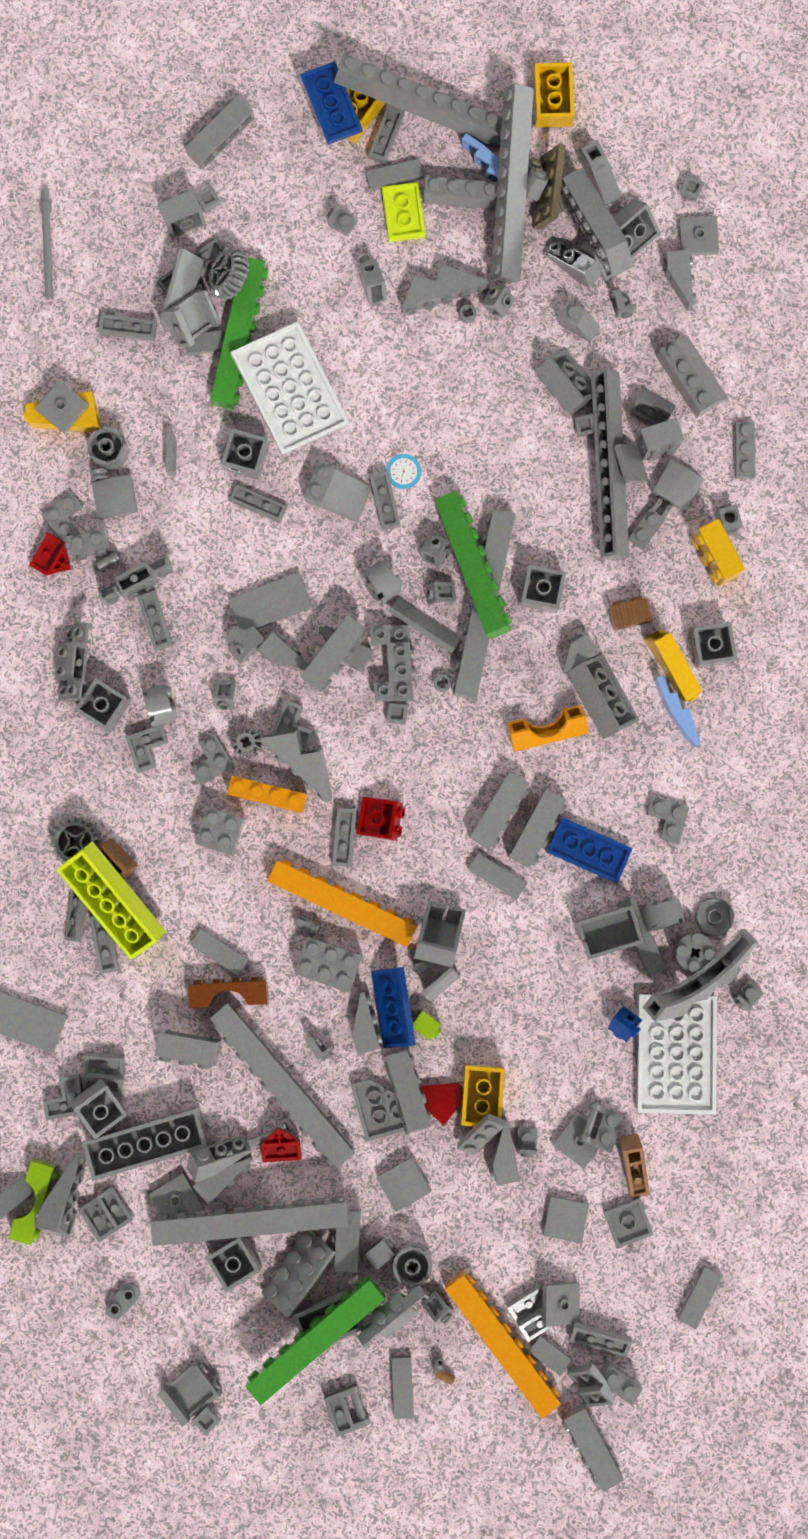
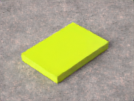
(403, 212)

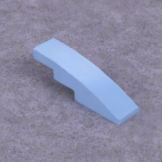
(482, 156)
(682, 718)

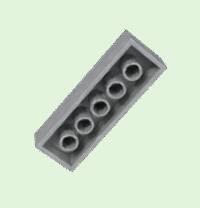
(597, 222)
(145, 1143)

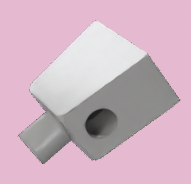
(372, 280)

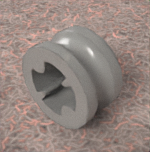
(465, 308)
(98, 474)
(437, 680)

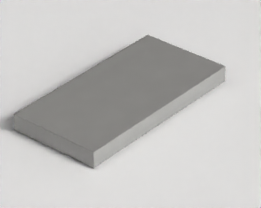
(271, 602)
(30, 1022)

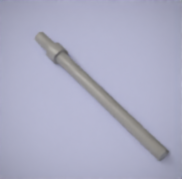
(46, 209)

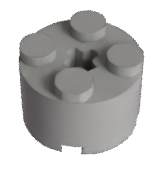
(107, 438)
(382, 582)
(159, 706)
(662, 914)
(682, 951)
(406, 1274)

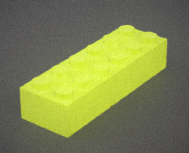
(111, 900)

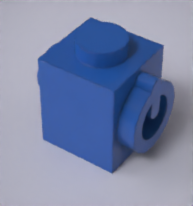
(625, 1024)

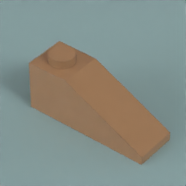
(634, 1165)

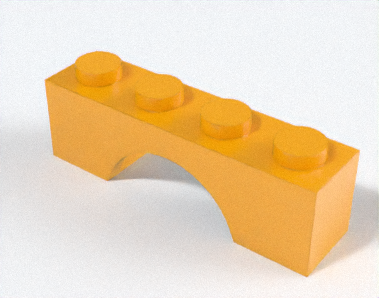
(569, 724)
(267, 794)

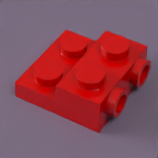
(380, 818)

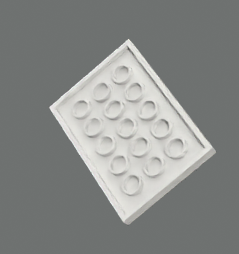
(289, 388)
(678, 1060)

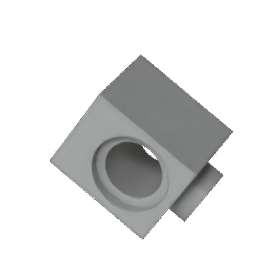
(733, 511)
(380, 1252)

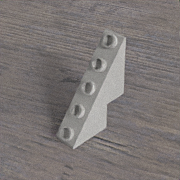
(449, 285)
(307, 764)

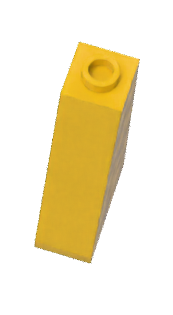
(87, 422)
(673, 664)

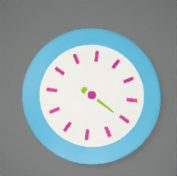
(404, 471)

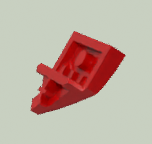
(51, 556)
(442, 1100)
(280, 1147)

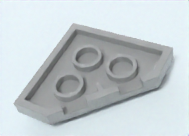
(376, 1109)

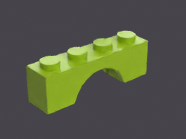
(40, 1177)

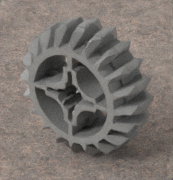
(228, 273)
(82, 836)

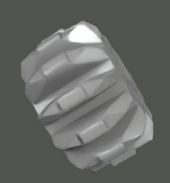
(240, 746)

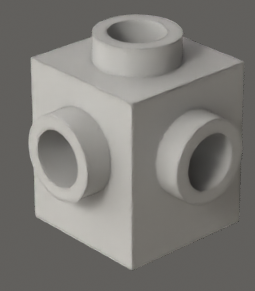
(498, 300)
(435, 549)

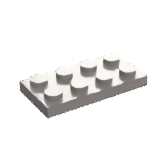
(298, 1273)

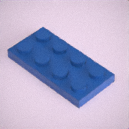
(331, 103)
(589, 850)
(393, 1007)

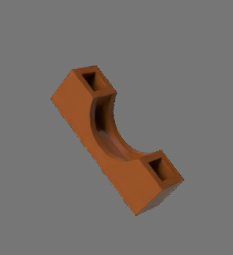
(253, 991)

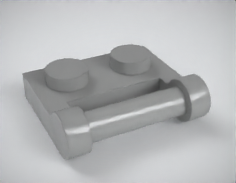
(606, 1130)
(340, 1412)

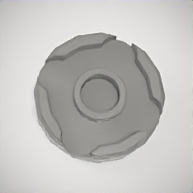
(714, 916)

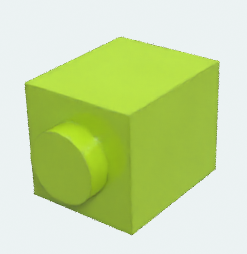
(426, 1025)

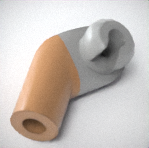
(440, 1371)

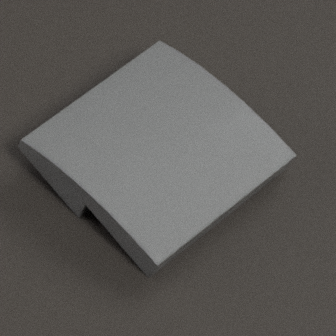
(678, 485)
(114, 497)
(440, 984)
(105, 1067)
(403, 1184)
(105, 1214)
(528, 1312)
(592, 1384)

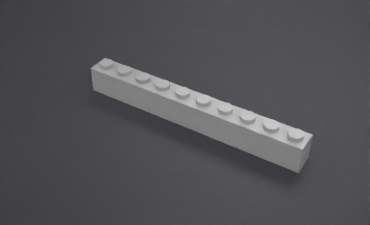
(419, 100)
(512, 183)
(610, 482)
(476, 642)
(282, 1085)
(250, 1221)

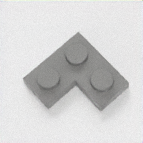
(58, 516)
(288, 721)
(141, 745)
(216, 762)
(674, 817)
(60, 1107)

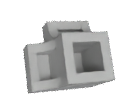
(244, 642)

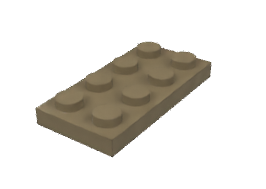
(548, 204)

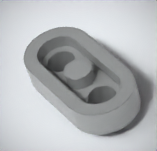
(122, 1301)

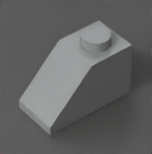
(579, 322)
(579, 651)

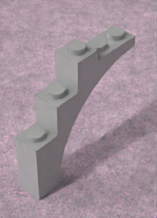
(698, 987)

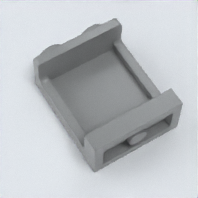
(191, 317)
(190, 1392)

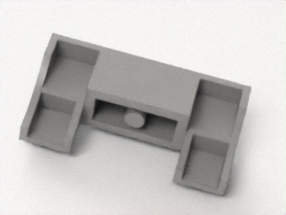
(135, 580)
(72, 662)
(399, 663)
(392, 1315)

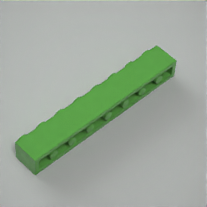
(238, 334)
(473, 565)
(315, 1340)

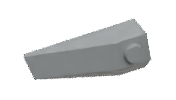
(57, 1212)

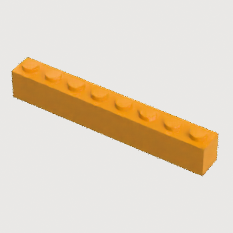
(341, 903)
(502, 1344)

